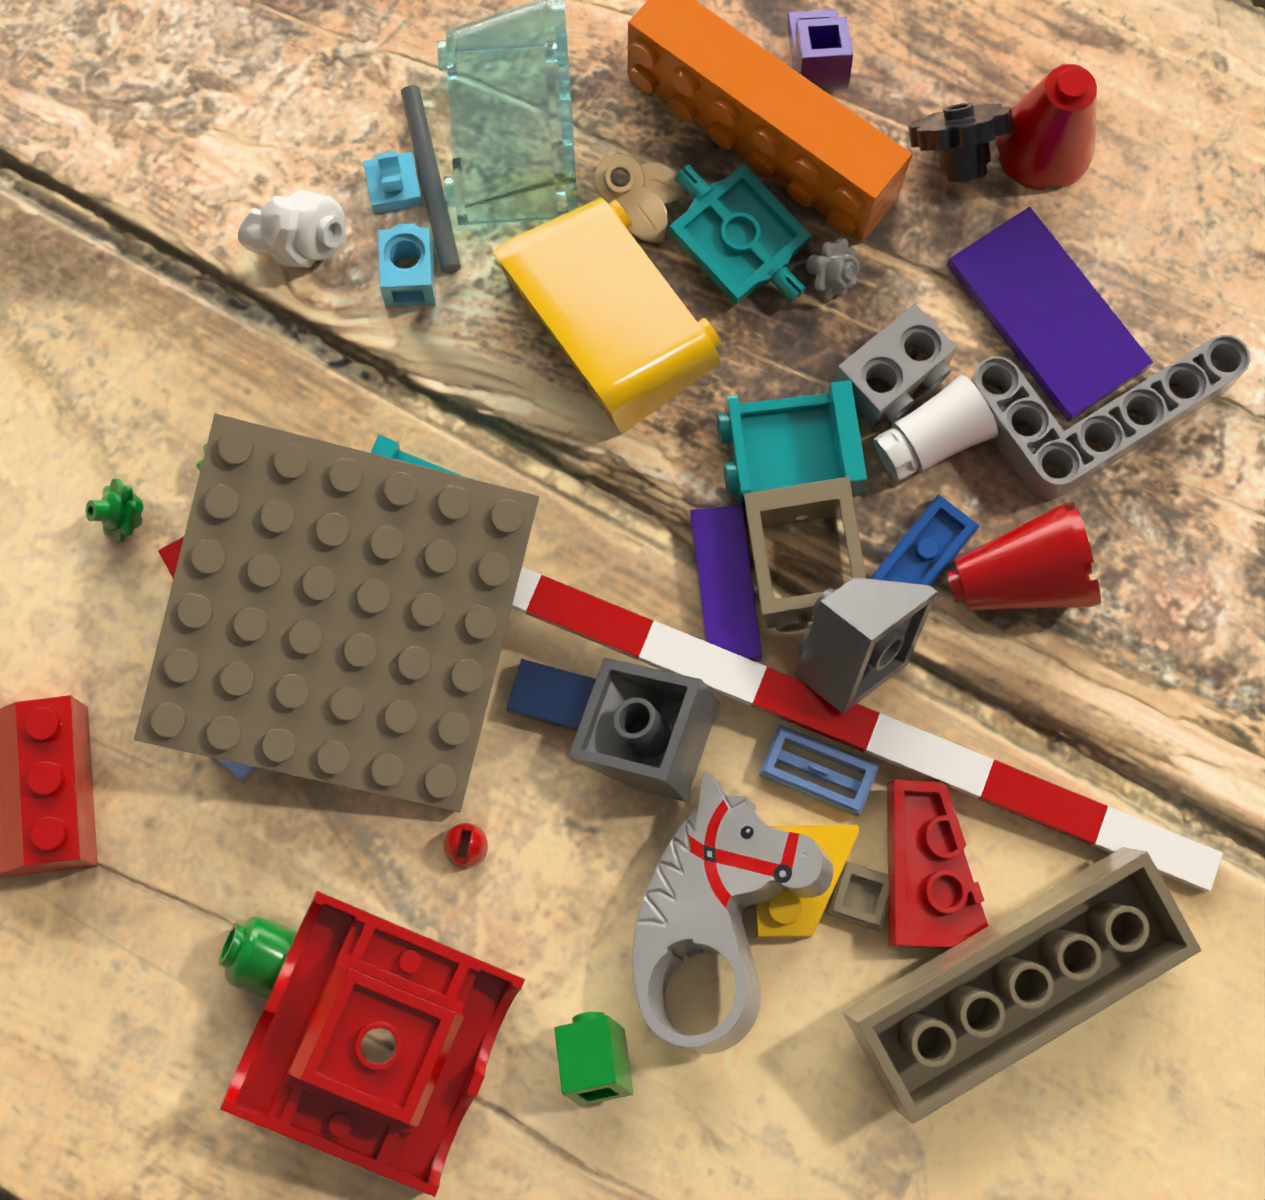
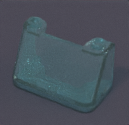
(510, 116)

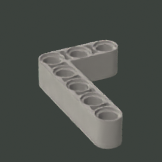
(1108, 424)

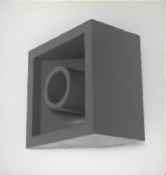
(861, 637)
(645, 728)

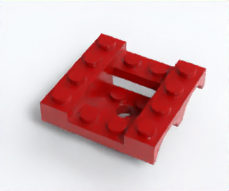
(306, 1058)

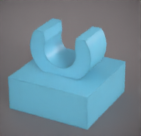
(392, 182)

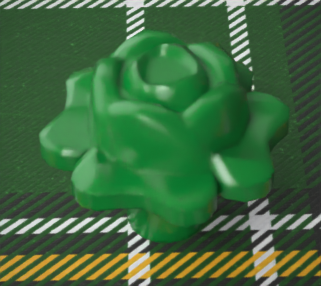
(117, 510)

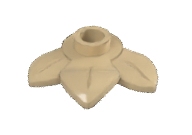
(643, 197)

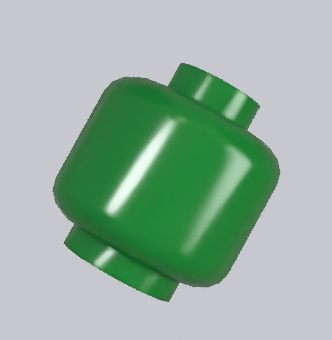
(256, 954)

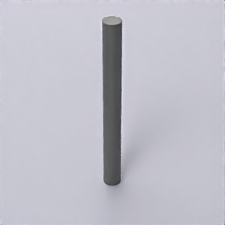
(430, 179)

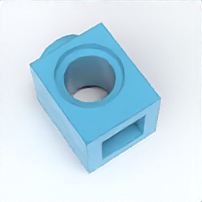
(411, 285)

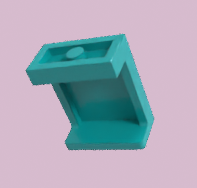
(792, 441)

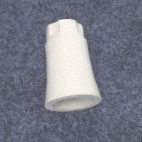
(936, 430)

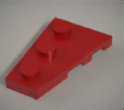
(929, 877)

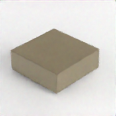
(860, 896)

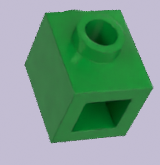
(593, 1059)

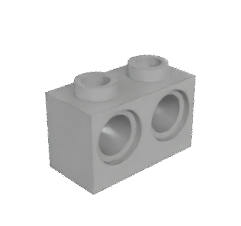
(886, 359)

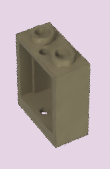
(791, 506)

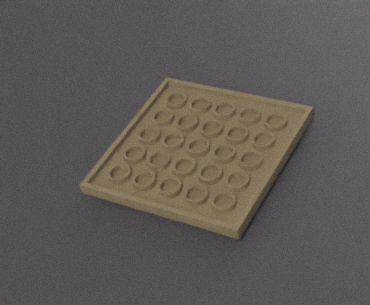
(336, 615)

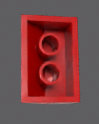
(46, 787)

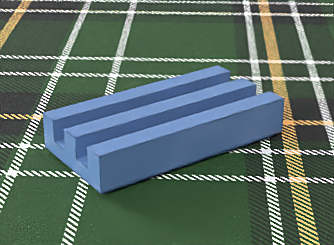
(813, 790)

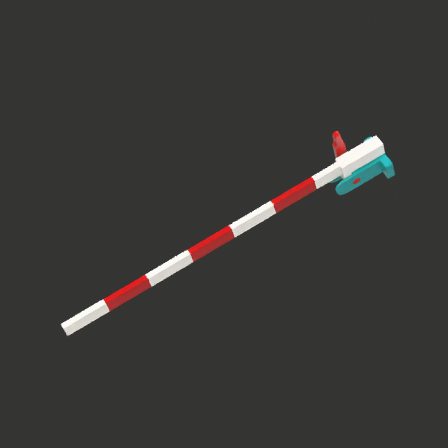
(857, 728)

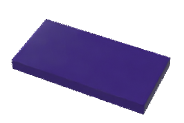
(1049, 314)

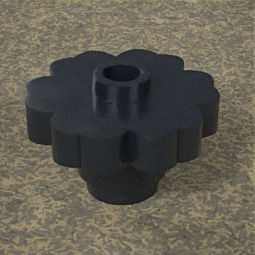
(962, 137)

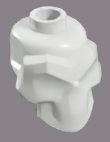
(295, 228)

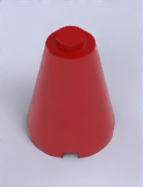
(1052, 130)
(1030, 567)

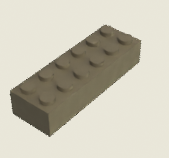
(1021, 982)

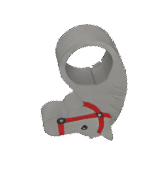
(696, 900)

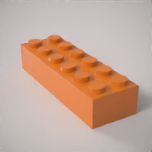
(766, 113)

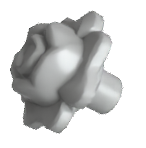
(834, 269)

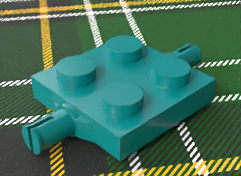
(739, 234)

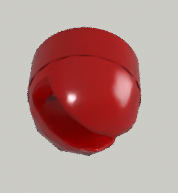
(477, 846)

